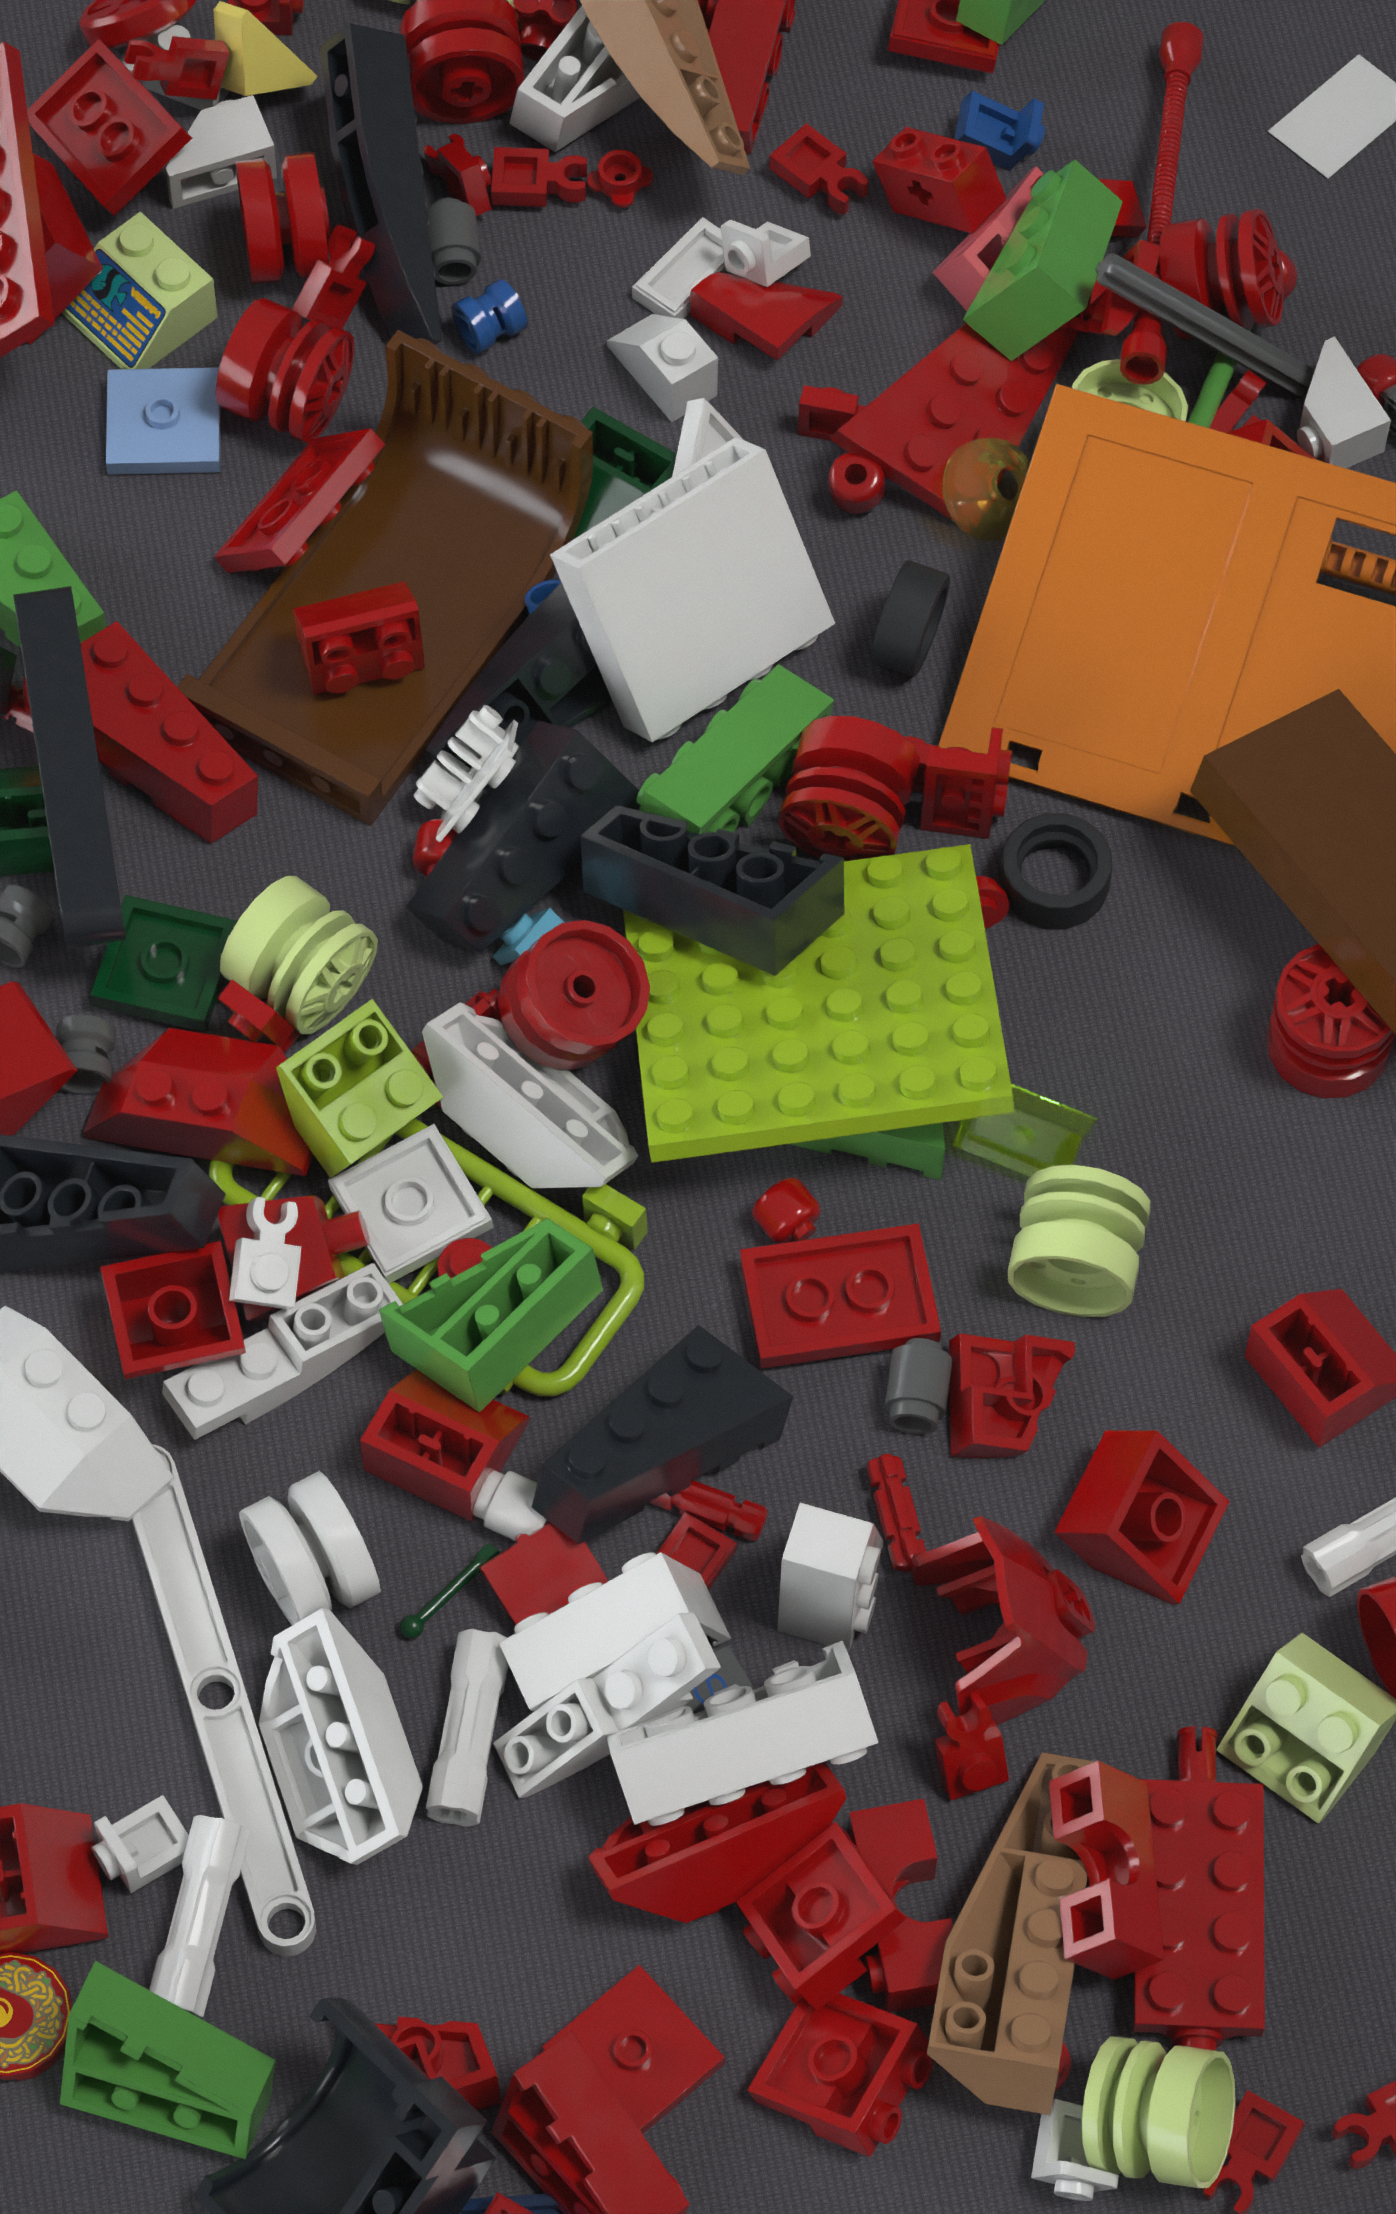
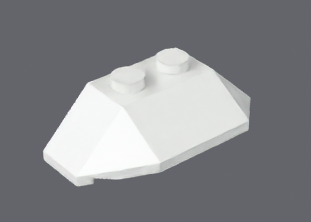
(522, 1112)
(66, 1434)
(337, 1742)

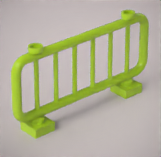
(608, 1217)

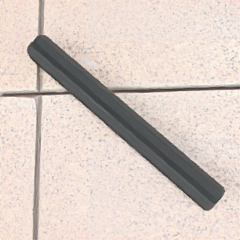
(1204, 324)

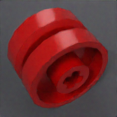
(463, 58)
(284, 217)
(573, 995)

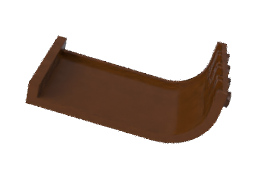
(459, 509)

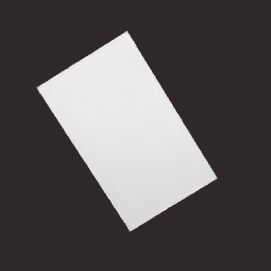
(1340, 117)

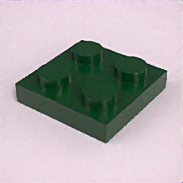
(165, 964)

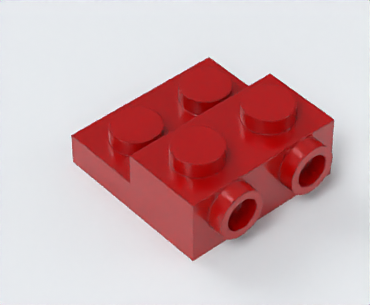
(819, 1917)
(844, 2071)

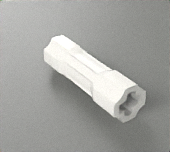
(1351, 1549)
(461, 1766)
(209, 1868)

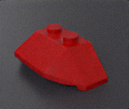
(202, 1101)
(716, 1850)

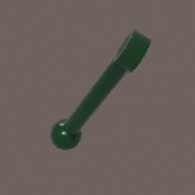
(413, 1625)

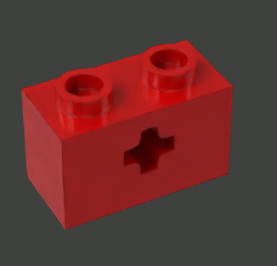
(939, 179)

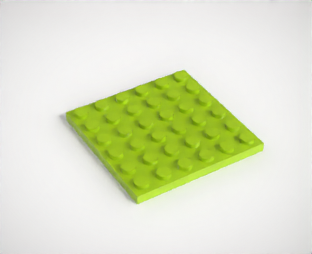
(857, 1035)

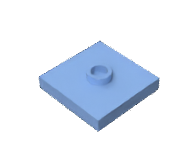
(162, 421)

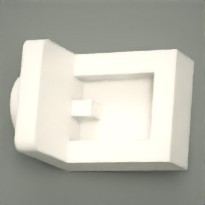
(762, 252)
(141, 1844)
(1062, 2157)

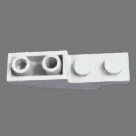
(285, 1357)
(575, 1723)

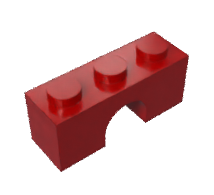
(1108, 1824)
(902, 1852)

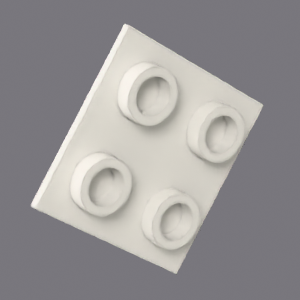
(457, 786)

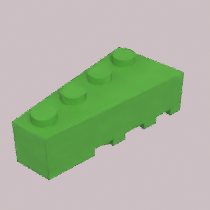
(739, 757)

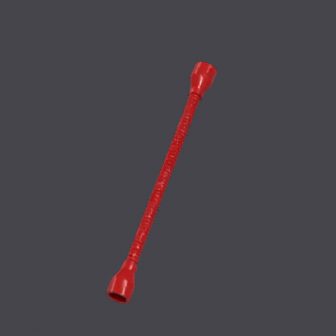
(1180, 54)

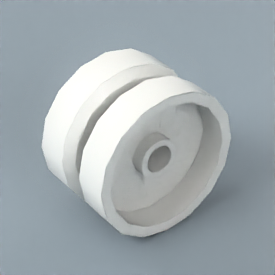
(310, 1550)

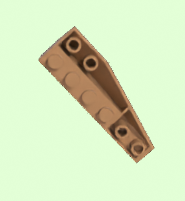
(675, 71)
(1005, 1962)

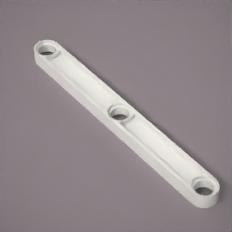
(226, 1734)

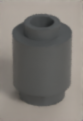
(453, 241)
(918, 1386)

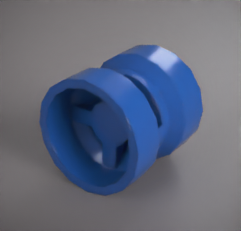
(489, 316)

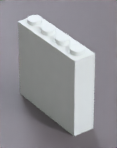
(693, 589)

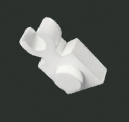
(264, 1266)

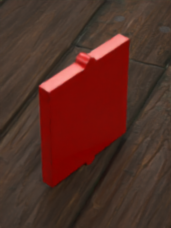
(540, 1572)

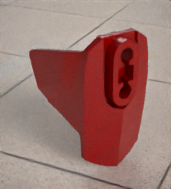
(1041, 1612)

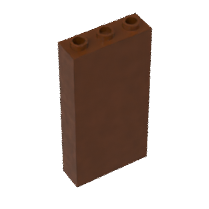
(1318, 822)

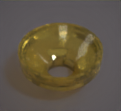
(972, 487)

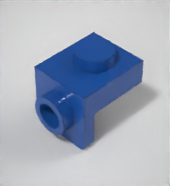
(1000, 129)

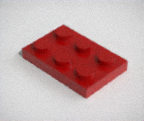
(107, 127)
(301, 502)
(839, 1295)

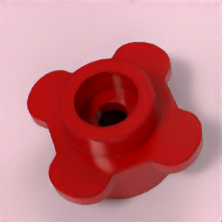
(620, 165)

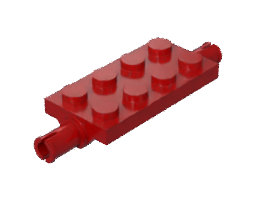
(1209, 1904)

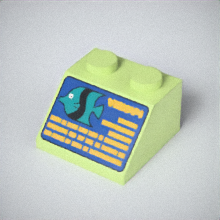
(144, 296)

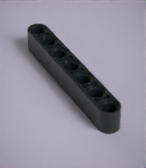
(69, 768)

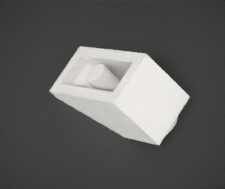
(219, 139)
(668, 362)
(1340, 413)

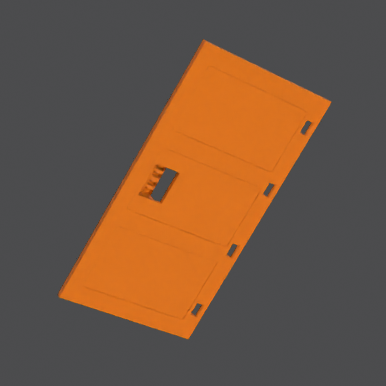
(1171, 606)

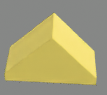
(256, 57)

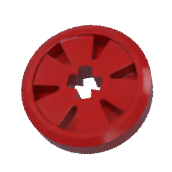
(127, 20)

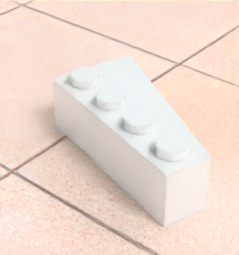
(744, 1739)

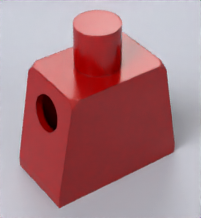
(320, 1241)

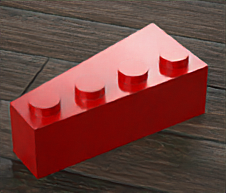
(747, 50)
(161, 740)

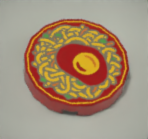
(32, 2016)

